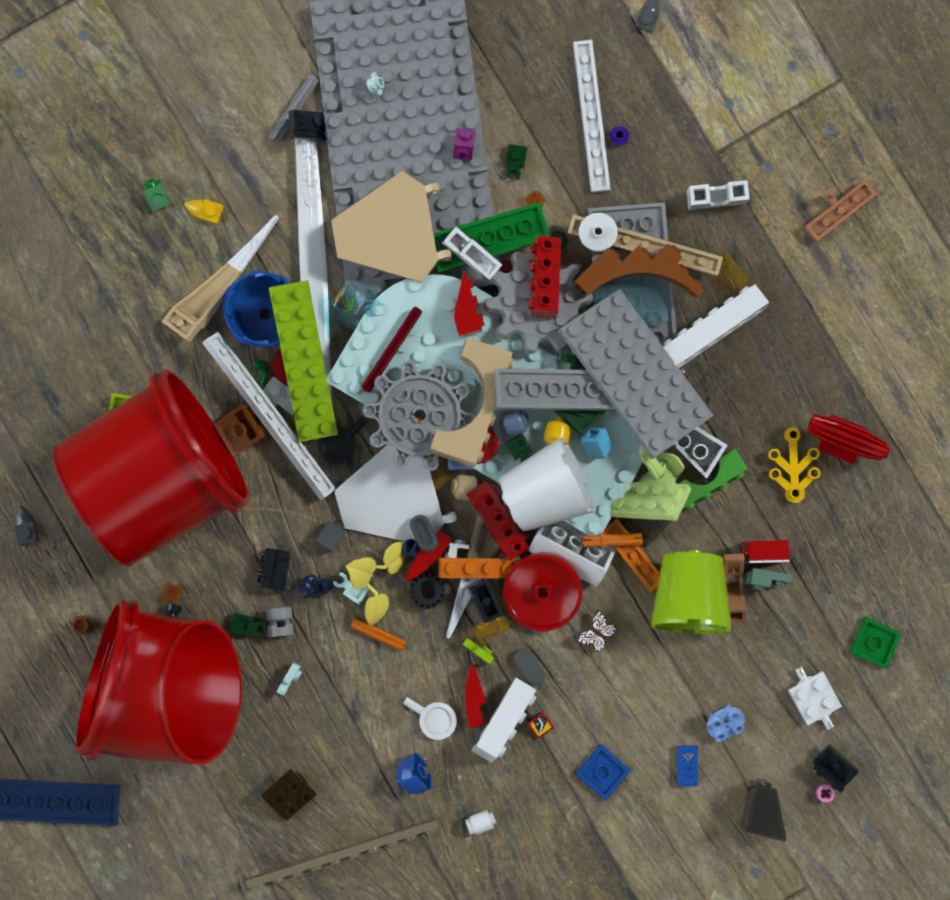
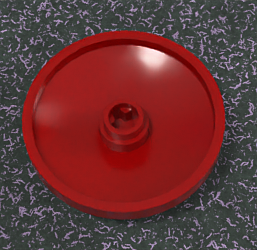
(542, 591)

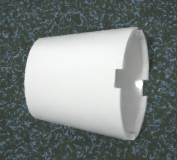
(546, 488)

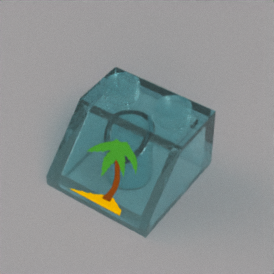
(353, 302)

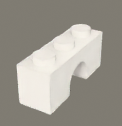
(710, 197)

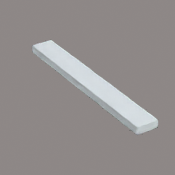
(591, 116)

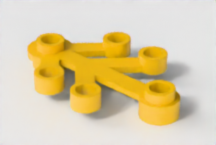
(793, 468)

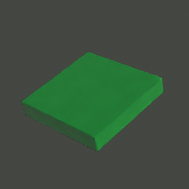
(875, 642)

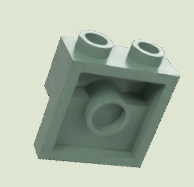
(759, 579)

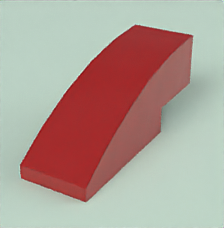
(425, 560)
(473, 698)

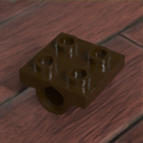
(289, 794)

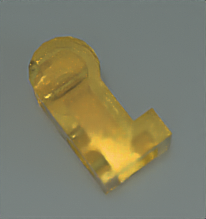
(485, 630)

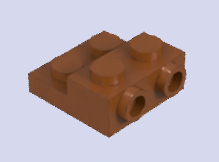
(241, 429)

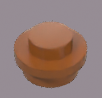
(81, 625)

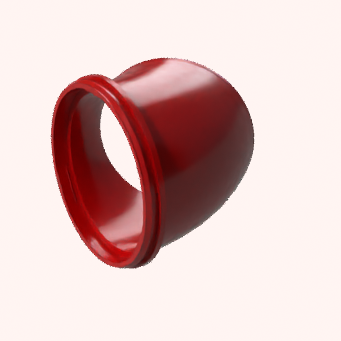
(160, 689)

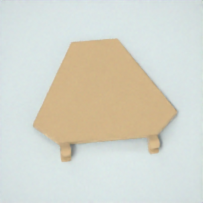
(391, 230)

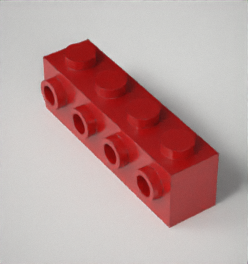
(546, 277)
(497, 520)

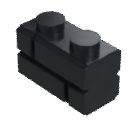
(274, 569)
(484, 600)

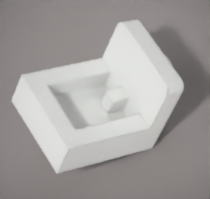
(452, 553)

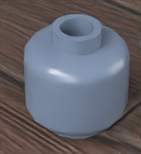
(514, 422)

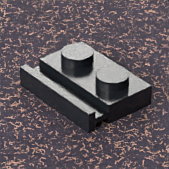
(307, 125)

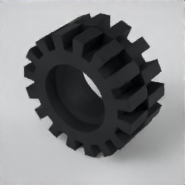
(415, 590)

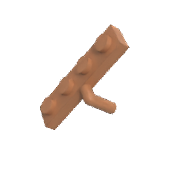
(840, 209)

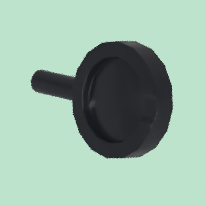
(340, 447)

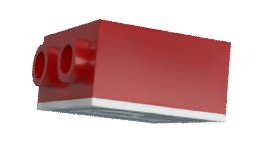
(765, 551)

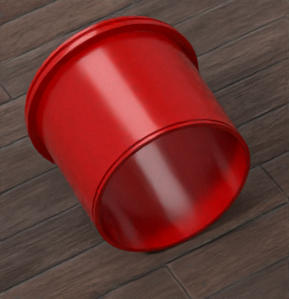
(149, 471)

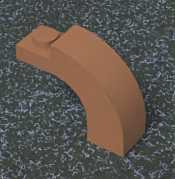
(734, 581)

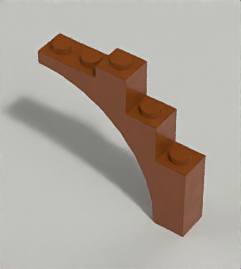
(638, 262)

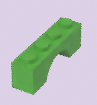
(728, 467)

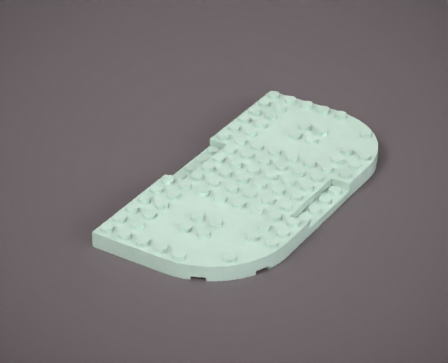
(436, 341)

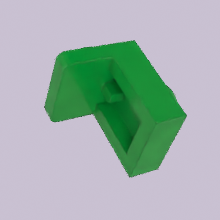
(155, 194)

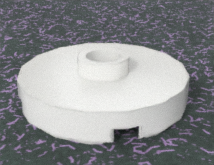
(596, 242)

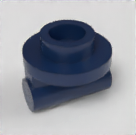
(410, 548)

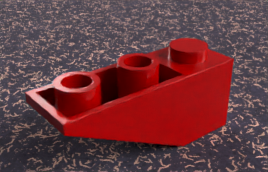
(466, 315)

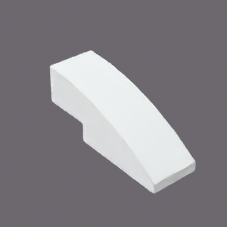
(471, 253)

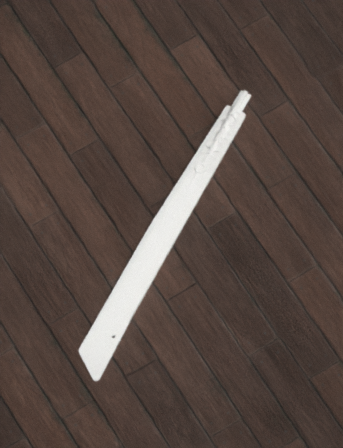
(311, 239)

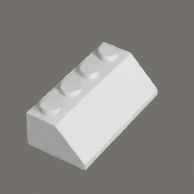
(567, 542)

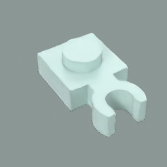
(352, 593)
(292, 675)

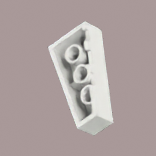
(701, 450)
(504, 721)

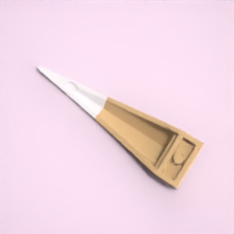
(200, 305)

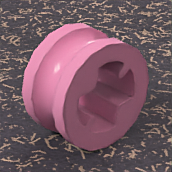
(826, 787)

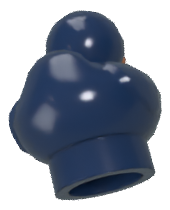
(312, 589)

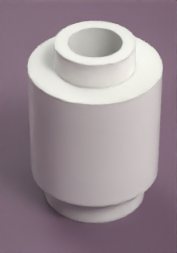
(480, 822)

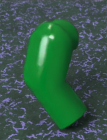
(261, 366)

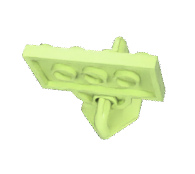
(656, 492)

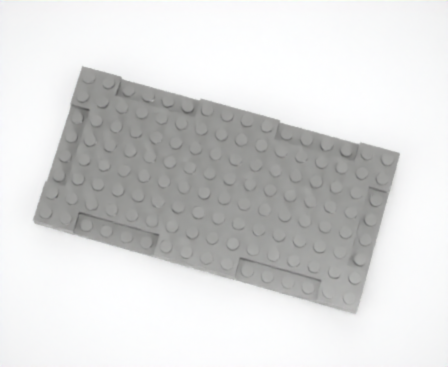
(411, 127)

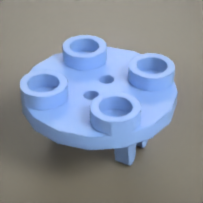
(725, 723)

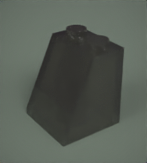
(763, 811)

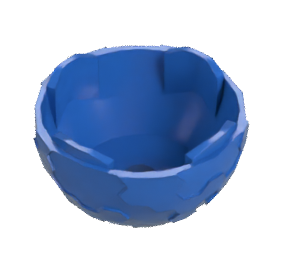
(244, 306)

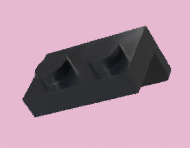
(834, 768)

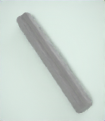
(296, 104)

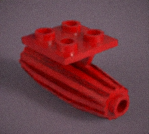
(846, 439)

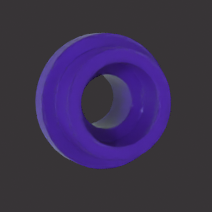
(619, 141)

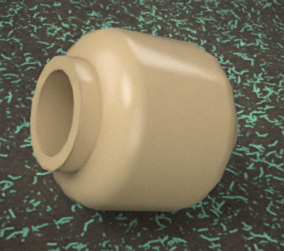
(463, 485)

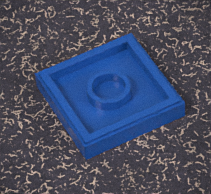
(603, 772)

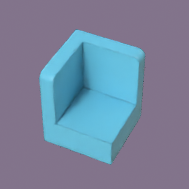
(596, 443)

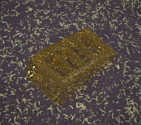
(736, 274)

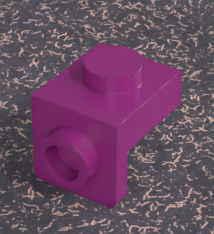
(464, 144)

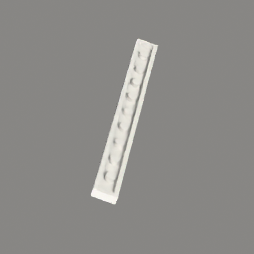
(269, 415)

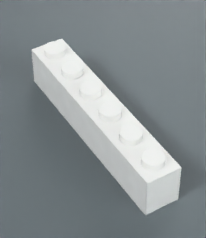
(716, 326)

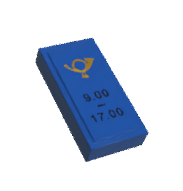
(687, 765)

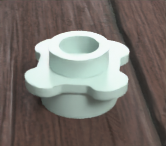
(375, 84)

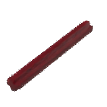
(392, 348)

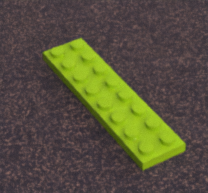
(303, 360)

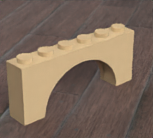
(466, 443)

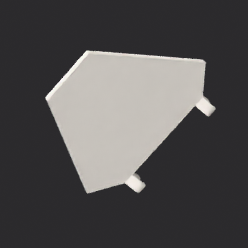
(386, 498)

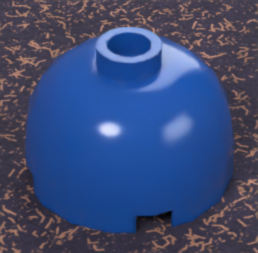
(412, 775)

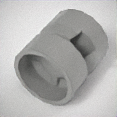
(279, 614)

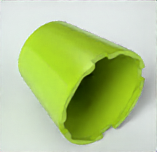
(692, 594)

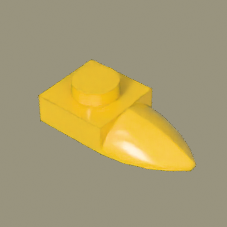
(205, 210)

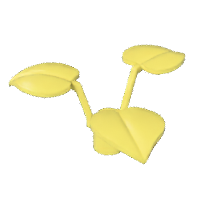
(363, 569)

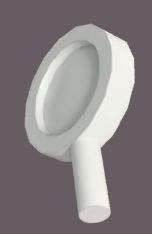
(436, 719)

